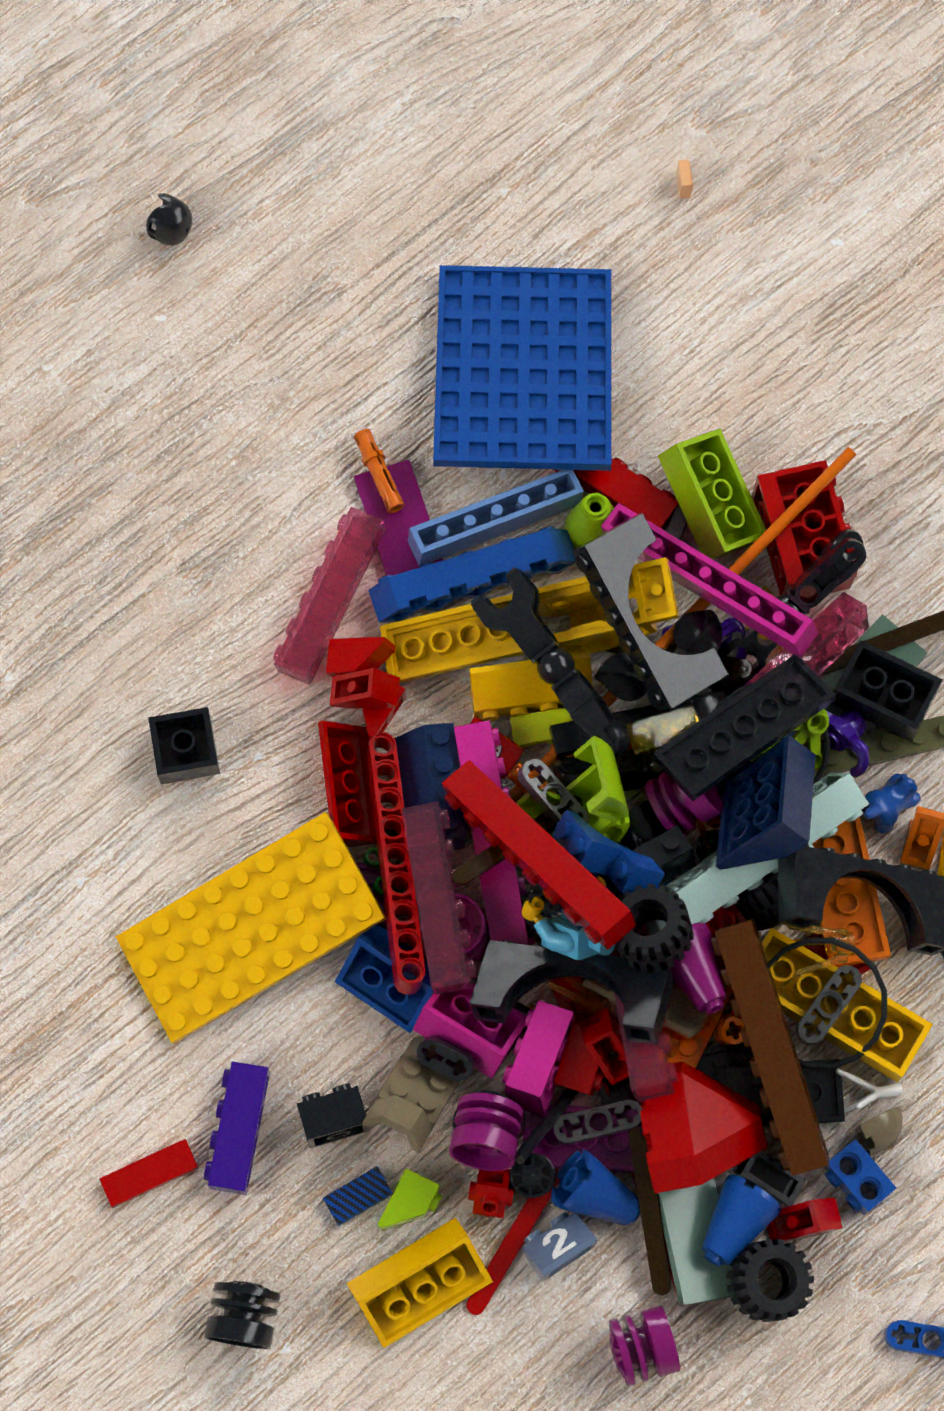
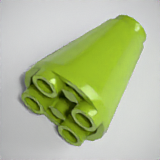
(586, 518)

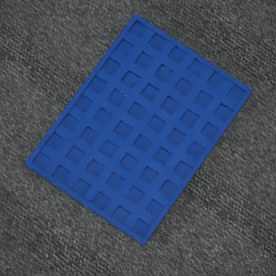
(523, 368)

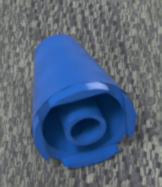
(594, 1191)
(737, 1220)

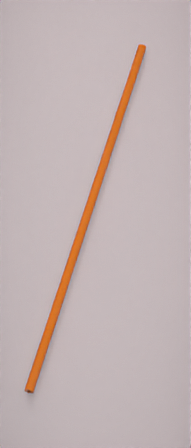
(737, 567)

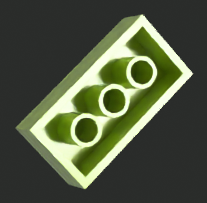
(712, 494)

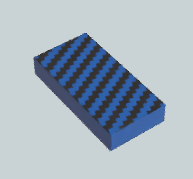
(357, 1196)

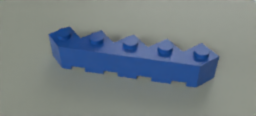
(470, 574)

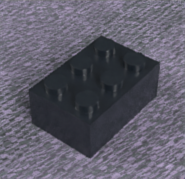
(886, 690)

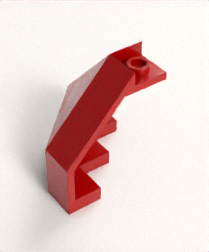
(698, 1131)

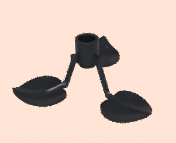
(691, 633)

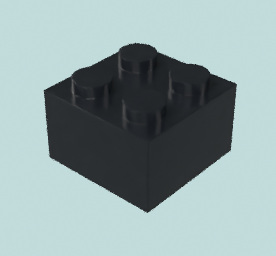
(184, 745)
(332, 1115)

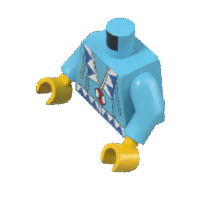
(560, 934)

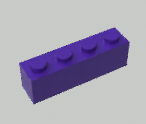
(238, 1128)

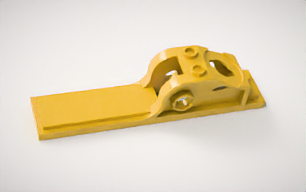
(460, 639)

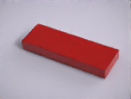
(148, 1173)

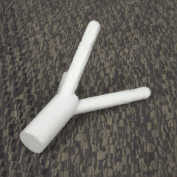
(876, 1092)

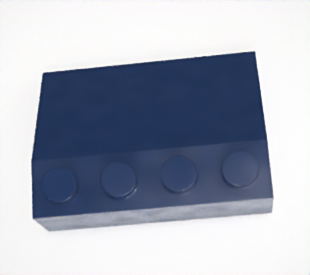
(767, 806)

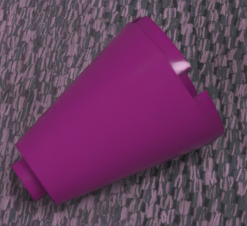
(700, 973)

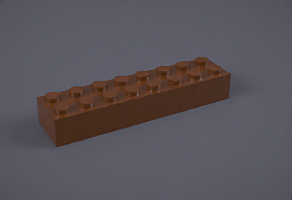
(772, 1047)

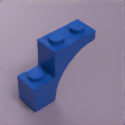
(605, 856)

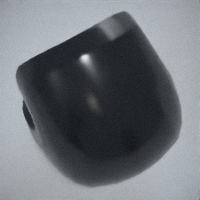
(171, 219)

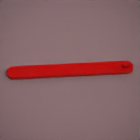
(509, 1249)

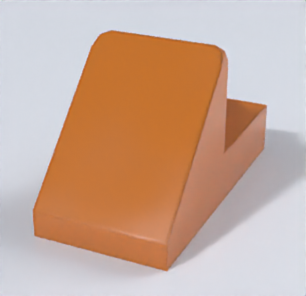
(922, 837)

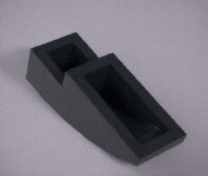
(770, 1176)

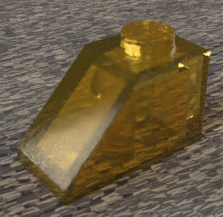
(658, 730)

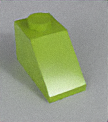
(410, 1201)

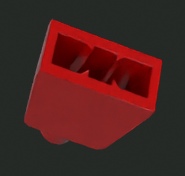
(601, 1037)

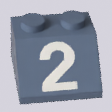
(558, 1245)

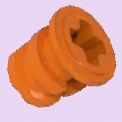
(724, 1024)

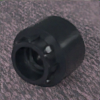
(642, 827)

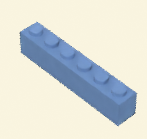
(494, 516)

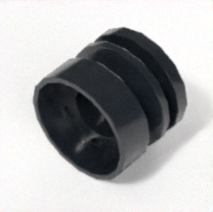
(242, 1315)

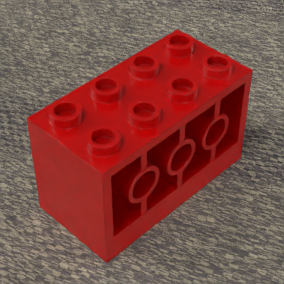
(808, 532)

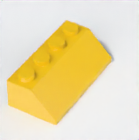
(516, 688)
(419, 1282)

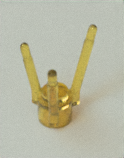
(840, 954)

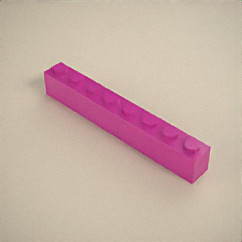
(725, 588)
(500, 885)

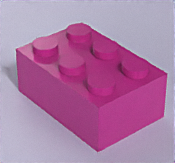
(453, 1020)
(538, 1057)

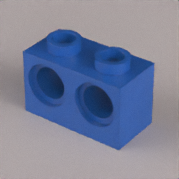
(865, 1173)

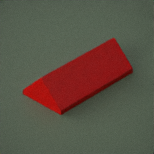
(347, 781)

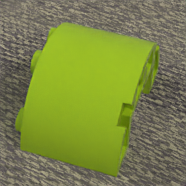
(599, 790)

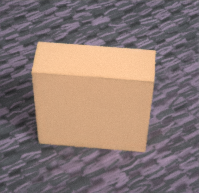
(684, 178)

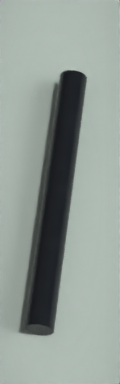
(545, 1125)

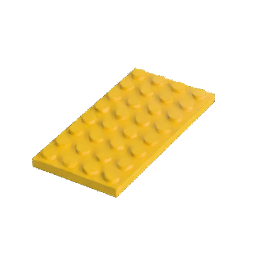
(250, 927)

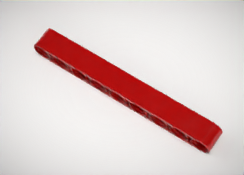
(392, 874)

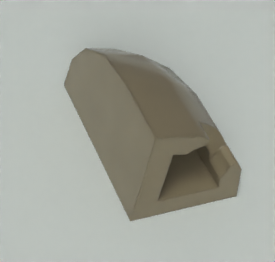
(880, 1131)

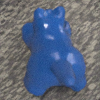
(887, 803)

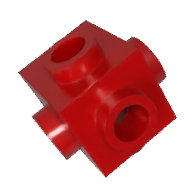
(491, 1193)

